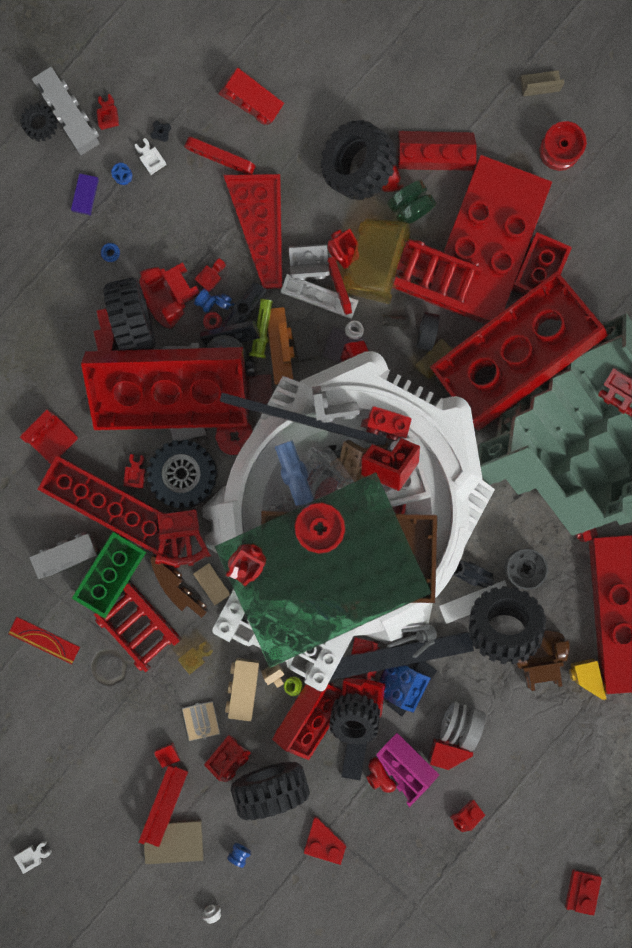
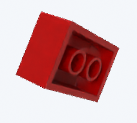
(540, 262)

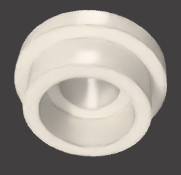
(354, 325)
(211, 913)

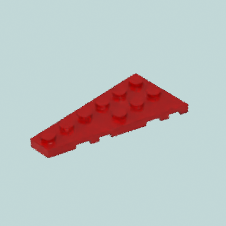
(259, 213)

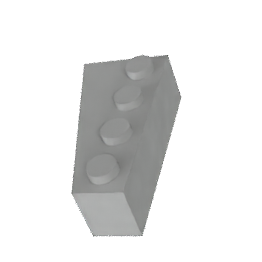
(66, 110)

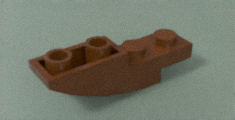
(170, 583)

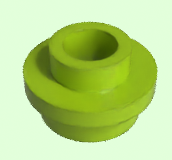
(288, 686)

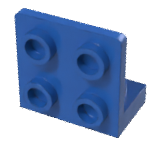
(404, 686)

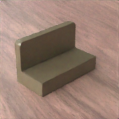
(541, 83)

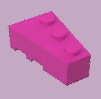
(407, 768)

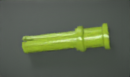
(259, 345)

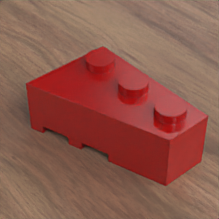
(251, 97)

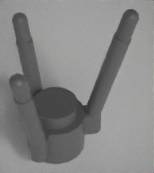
(425, 634)

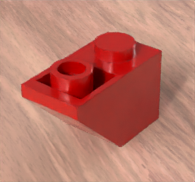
(353, 349)
(447, 755)

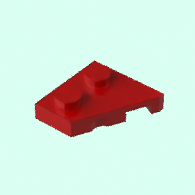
(324, 843)

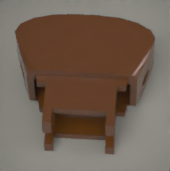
(546, 662)

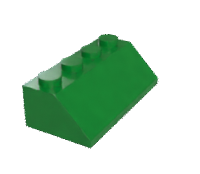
(109, 574)

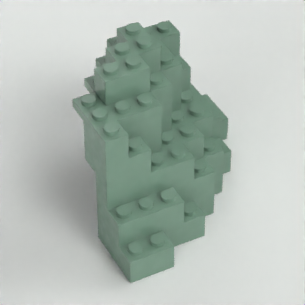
(571, 440)

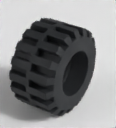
(354, 719)

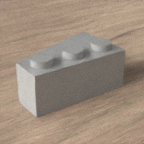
(64, 555)

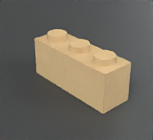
(242, 689)

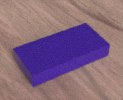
(84, 194)

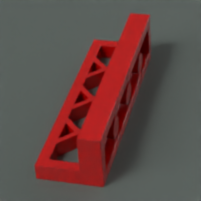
(163, 806)

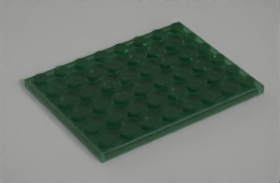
(319, 596)

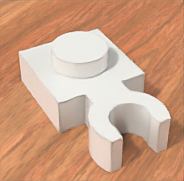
(151, 158)
(30, 857)

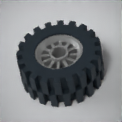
(193, 493)

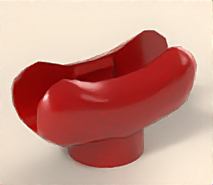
(379, 777)

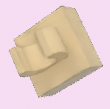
(273, 675)

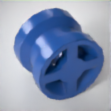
(121, 169)
(205, 300)
(239, 855)

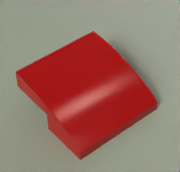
(369, 688)

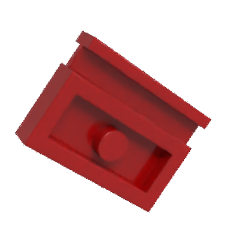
(583, 892)

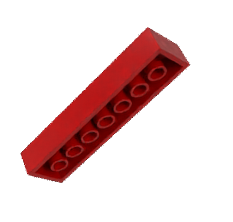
(106, 505)

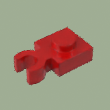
(107, 114)
(134, 475)

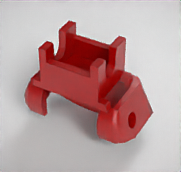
(166, 293)

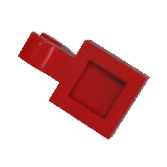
(209, 277)

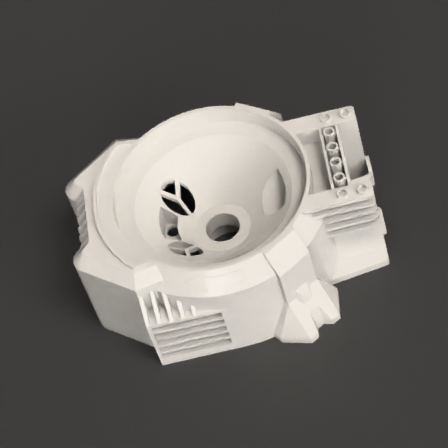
(446, 455)

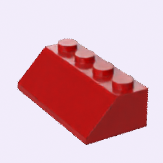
(436, 150)
(307, 720)

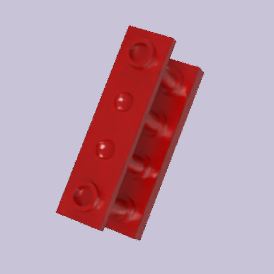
(440, 296)
(157, 622)

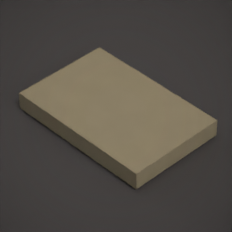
(180, 844)

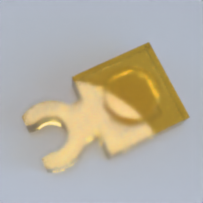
(193, 659)

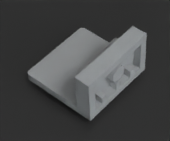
(328, 413)

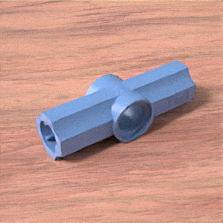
(294, 473)

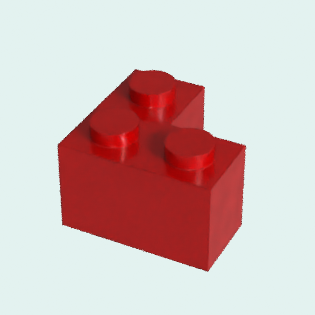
(394, 466)

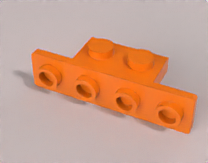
(279, 345)

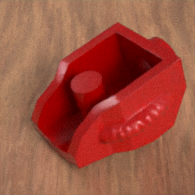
(342, 246)
(246, 563)

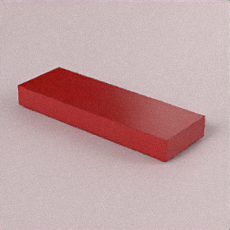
(339, 285)

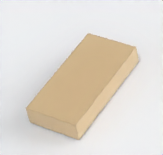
(212, 584)

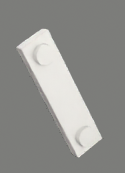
(316, 295)

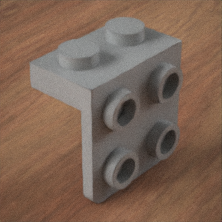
(309, 261)

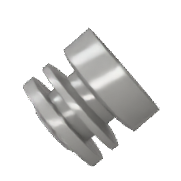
(466, 727)

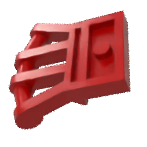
(176, 526)

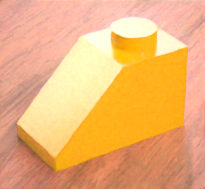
(588, 676)

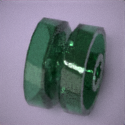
(412, 202)

